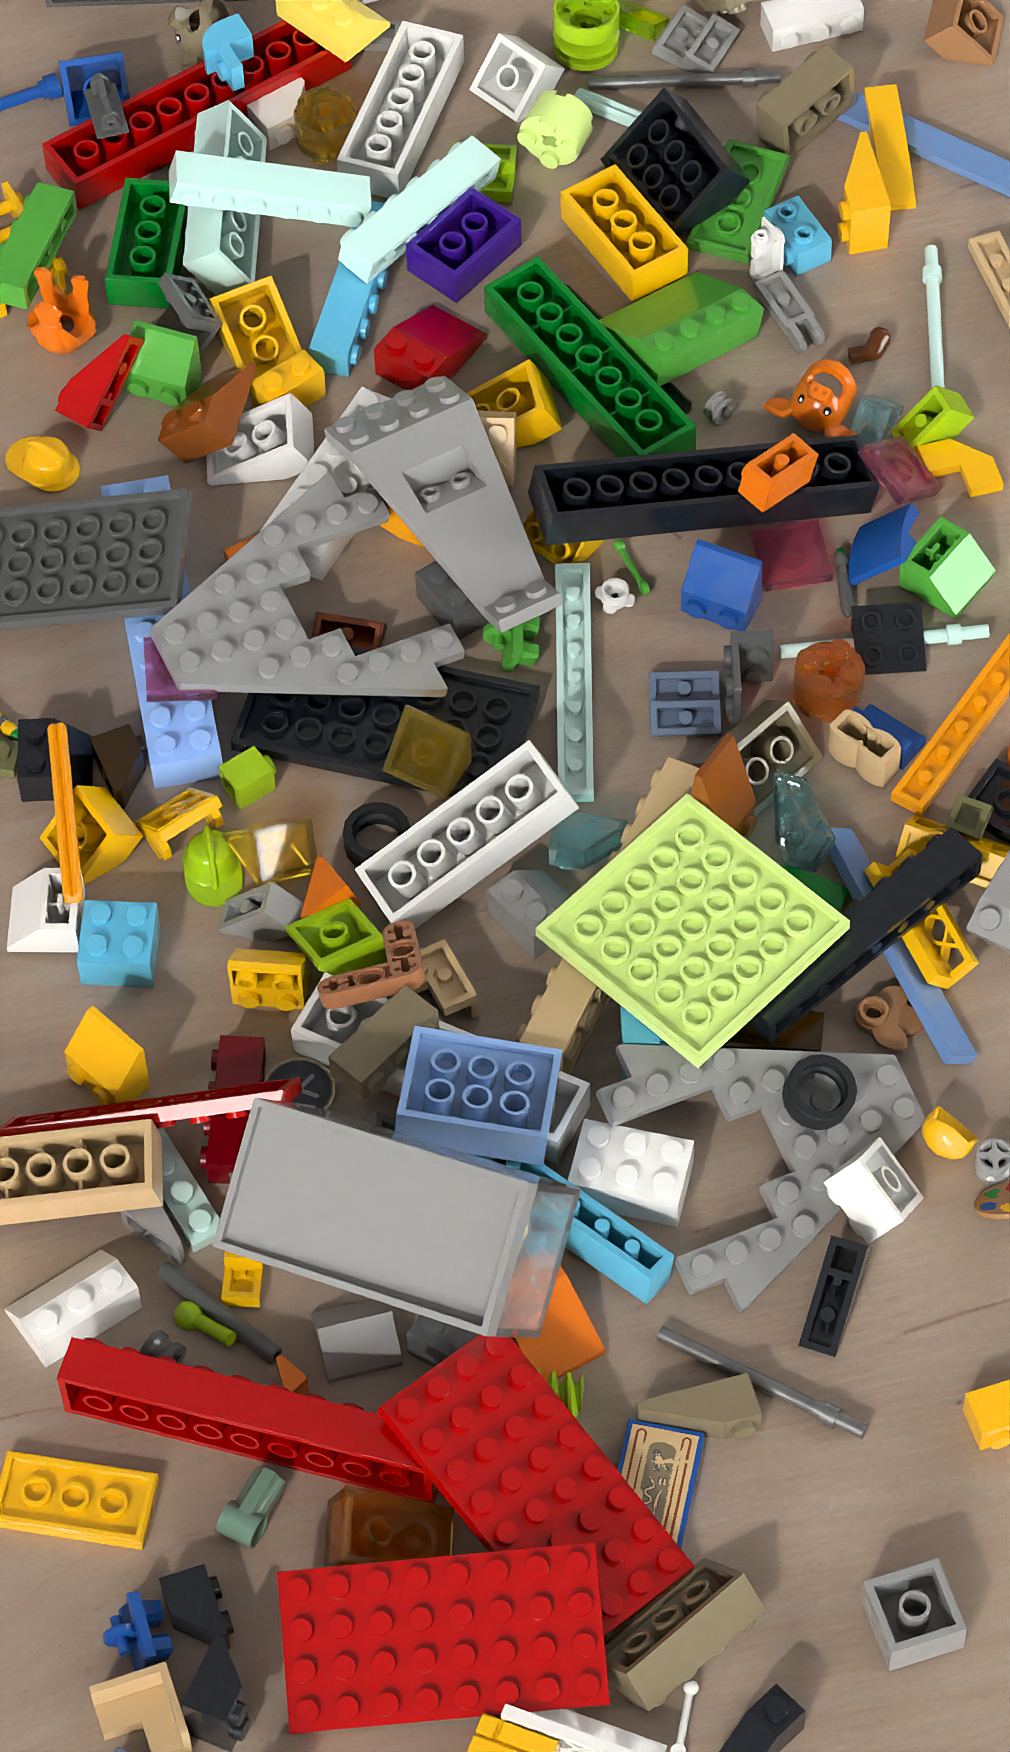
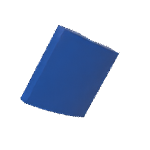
(882, 544)

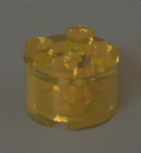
(324, 122)

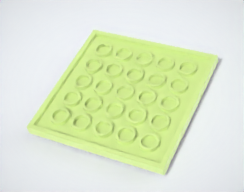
(692, 929)

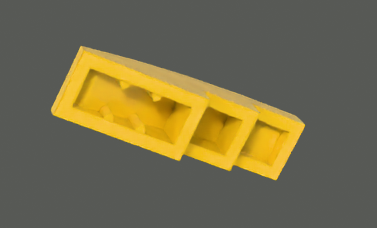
(890, 144)

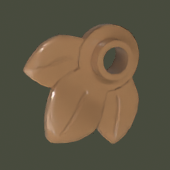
(895, 1018)

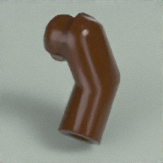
(873, 348)

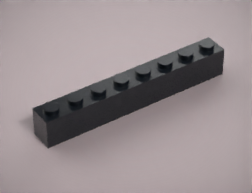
(875, 925)

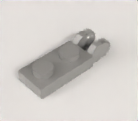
(788, 309)

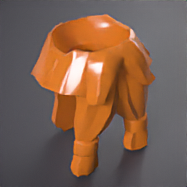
(57, 307)

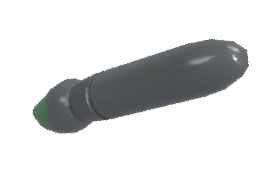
(841, 562)

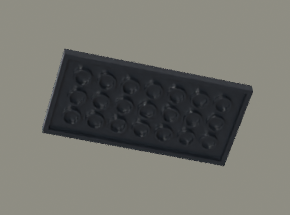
(357, 730)

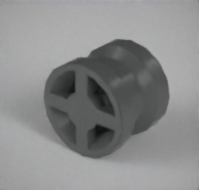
(160, 1345)

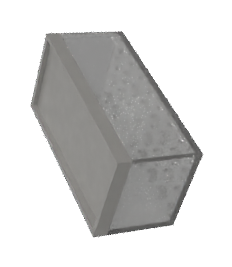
(397, 1218)

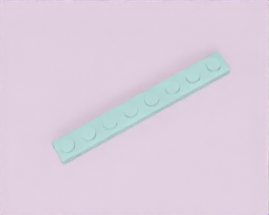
(574, 681)

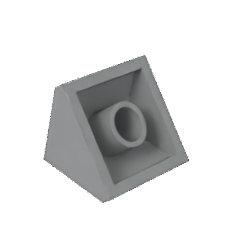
(357, 1339)

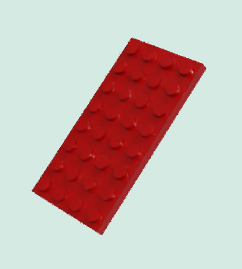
(530, 1471)
(443, 1638)

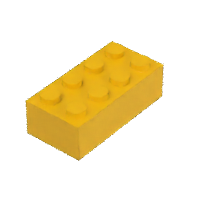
(624, 233)

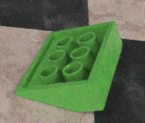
(685, 325)

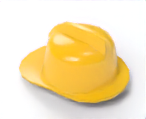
(43, 463)

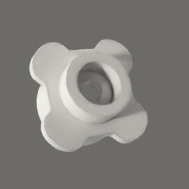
(611, 588)

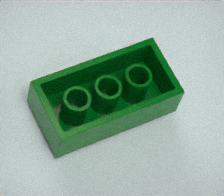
(145, 244)

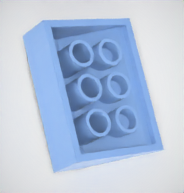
(479, 1094)

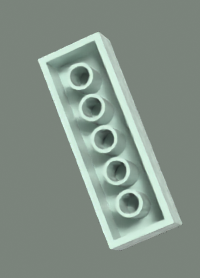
(224, 243)

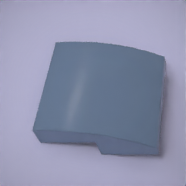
(684, 704)

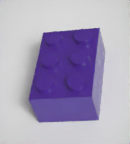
(463, 244)

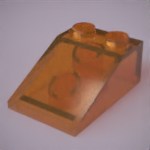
(383, 1528)

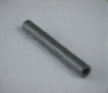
(219, 1312)

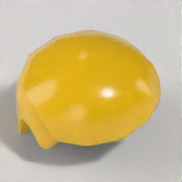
(947, 1135)

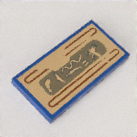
(662, 1470)

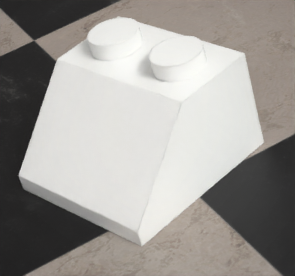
(515, 76)
(873, 1191)

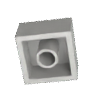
(913, 1614)

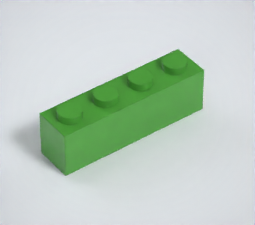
(34, 241)

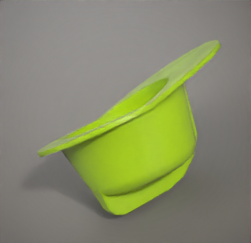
(211, 869)

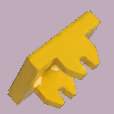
(176, 816)

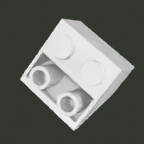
(41, 917)

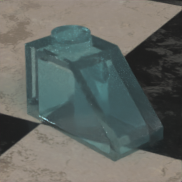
(584, 840)

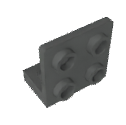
(188, 309)
(746, 660)

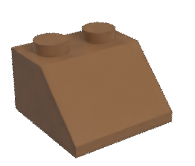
(964, 30)

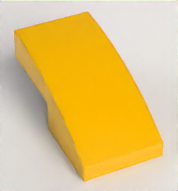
(241, 1281)

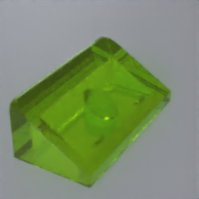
(641, 20)

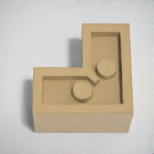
(447, 980)
(142, 1701)

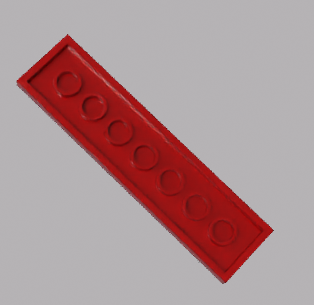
(163, 1110)

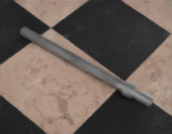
(746, 78)
(828, 1413)

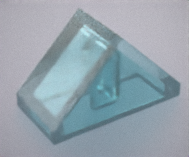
(875, 418)

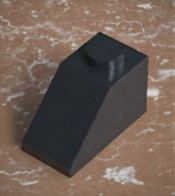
(767, 1724)

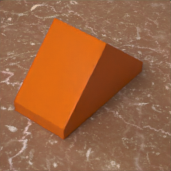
(325, 889)

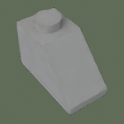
(260, 913)

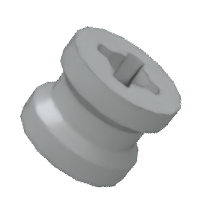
(998, 1153)

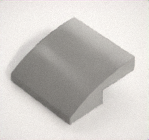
(695, 41)

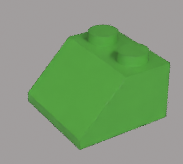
(166, 364)

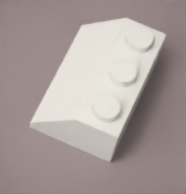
(75, 1305)

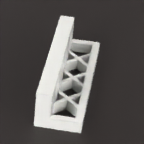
(580, 1732)

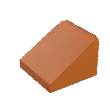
(291, 1376)

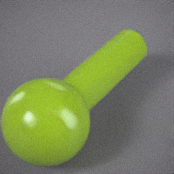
(190, 1317)

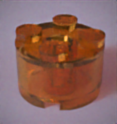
(828, 679)

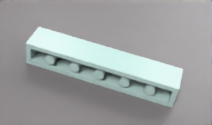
(269, 189)
(386, 232)

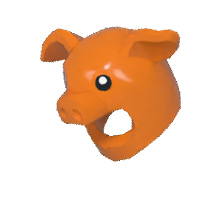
(815, 404)

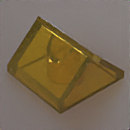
(428, 752)
(275, 848)

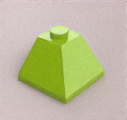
(339, 939)

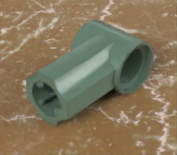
(247, 1516)

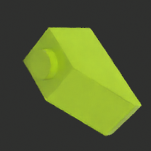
(934, 418)

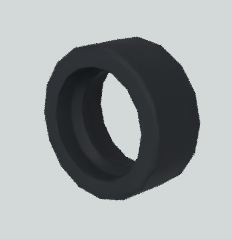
(369, 815)
(834, 1070)

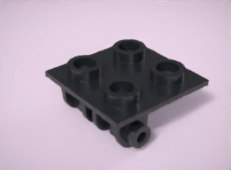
(889, 637)

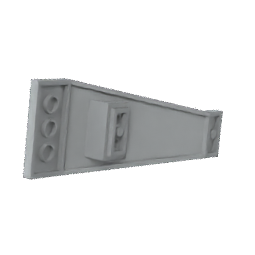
(444, 482)

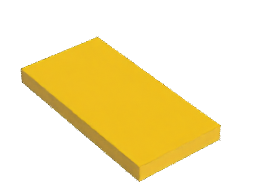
(76, 1499)

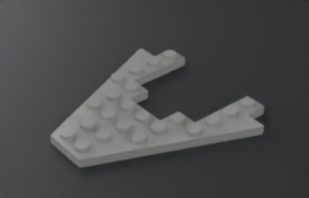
(246, 638)
(754, 1082)

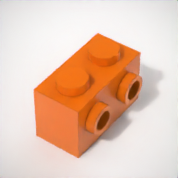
(777, 472)

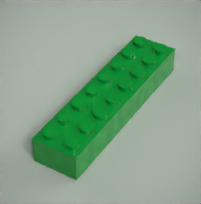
(586, 363)

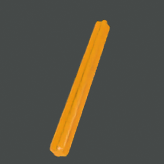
(65, 813)

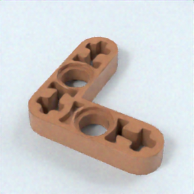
(380, 979)

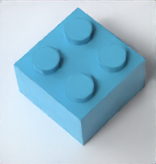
(118, 943)

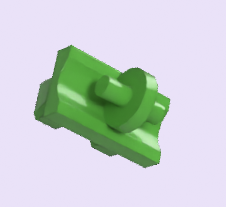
(511, 643)

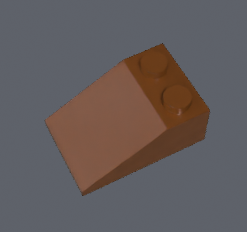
(208, 416)
(725, 787)

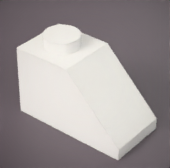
(275, 111)

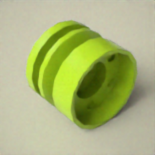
(586, 33)

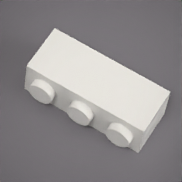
(808, 21)

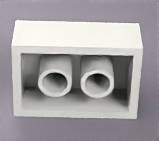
(633, 1171)

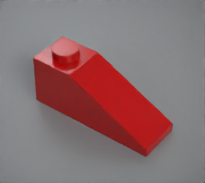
(95, 388)

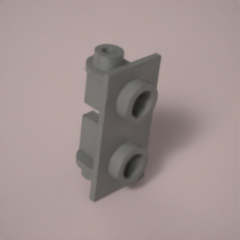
(105, 107)

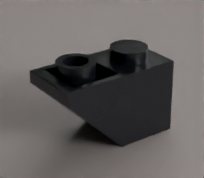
(193, 1604)

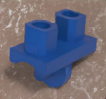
(132, 1633)

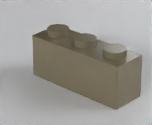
(381, 1044)

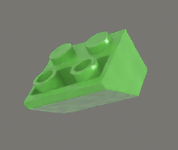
(946, 568)

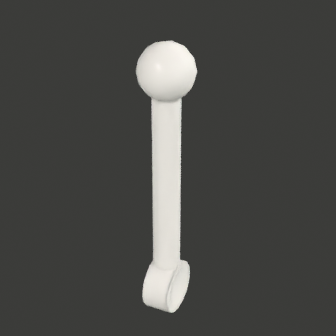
(690, 1688)

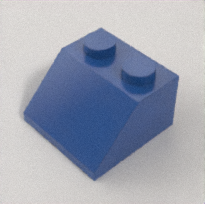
(76, 78)
(722, 586)

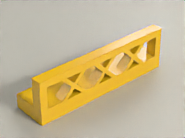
(920, 830)
(920, 942)

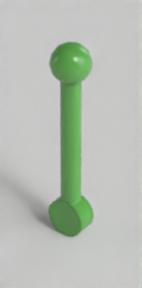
(619, 546)

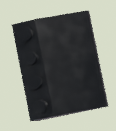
(677, 163)

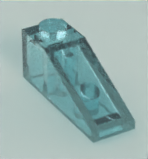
(799, 823)

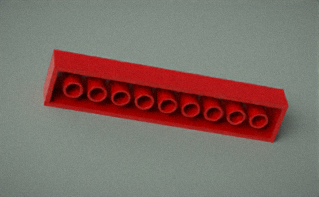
(166, 114)
(239, 1417)

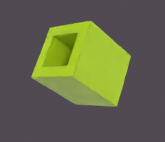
(248, 777)

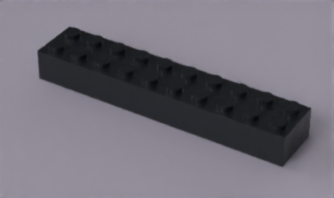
(690, 492)

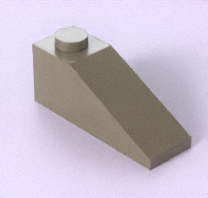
(716, 1408)

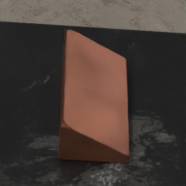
(358, 632)

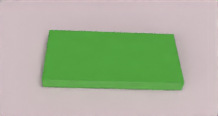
(730, 230)

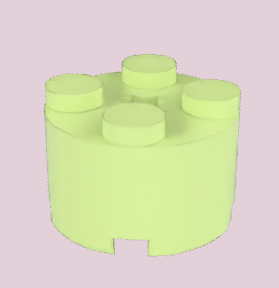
(556, 128)

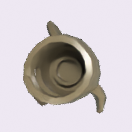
(192, 24)

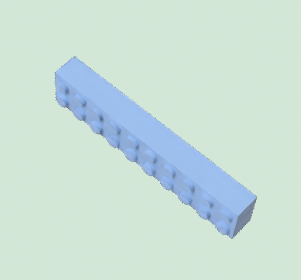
(177, 733)

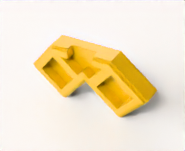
(975, 467)

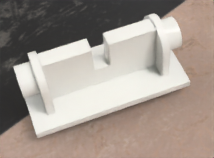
(766, 250)

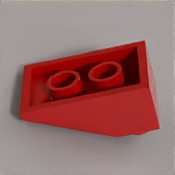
(426, 348)

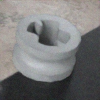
(719, 408)

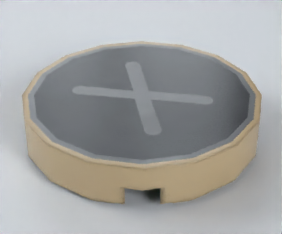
(316, 1082)

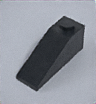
(835, 1295)

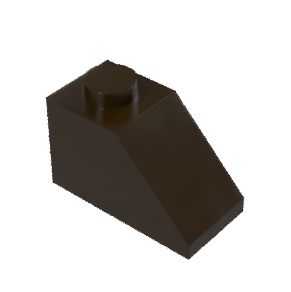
(120, 761)

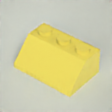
(336, 25)

